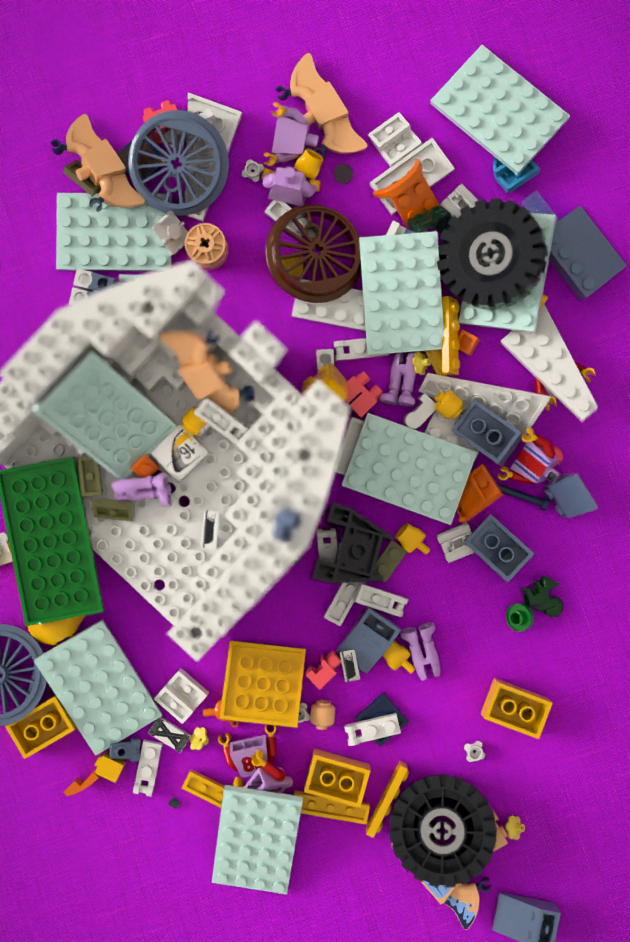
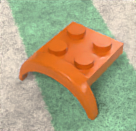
(410, 194)
(478, 493)

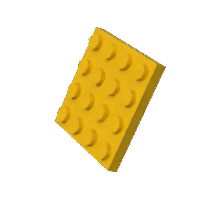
(263, 684)

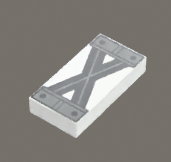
(169, 734)

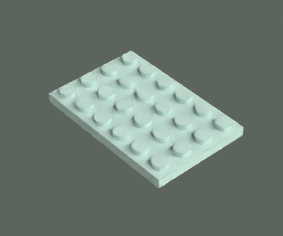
(499, 109)
(109, 238)
(402, 293)
(523, 314)
(104, 415)
(409, 468)
(98, 687)
(256, 839)

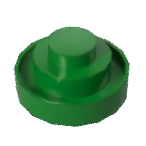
(519, 617)

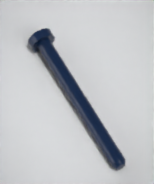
(543, 503)

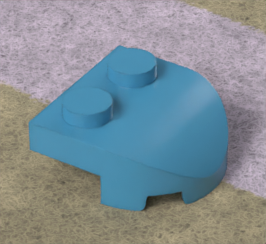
(509, 180)

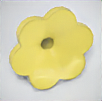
(420, 363)
(199, 738)
(514, 827)

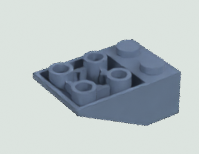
(369, 638)
(526, 918)

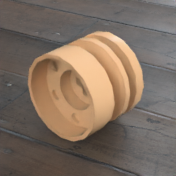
(210, 257)

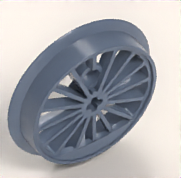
(188, 123)
(37, 682)

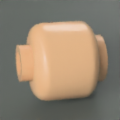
(322, 714)

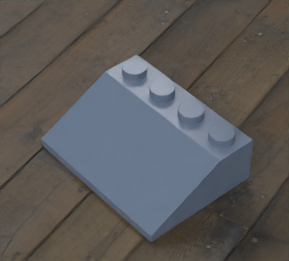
(583, 254)

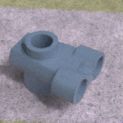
(286, 521)
(130, 750)

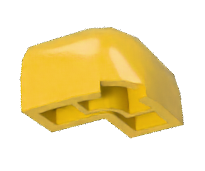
(55, 631)

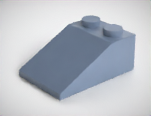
(488, 432)
(570, 496)
(499, 548)

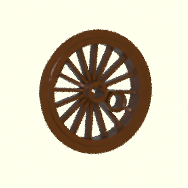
(325, 289)

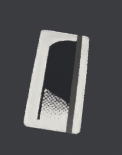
(209, 529)
(349, 665)

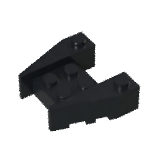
(356, 551)

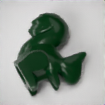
(539, 597)

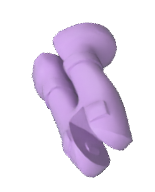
(399, 369)
(143, 488)
(426, 631)

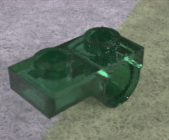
(435, 218)

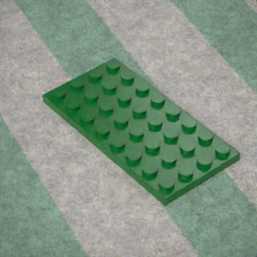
(50, 541)

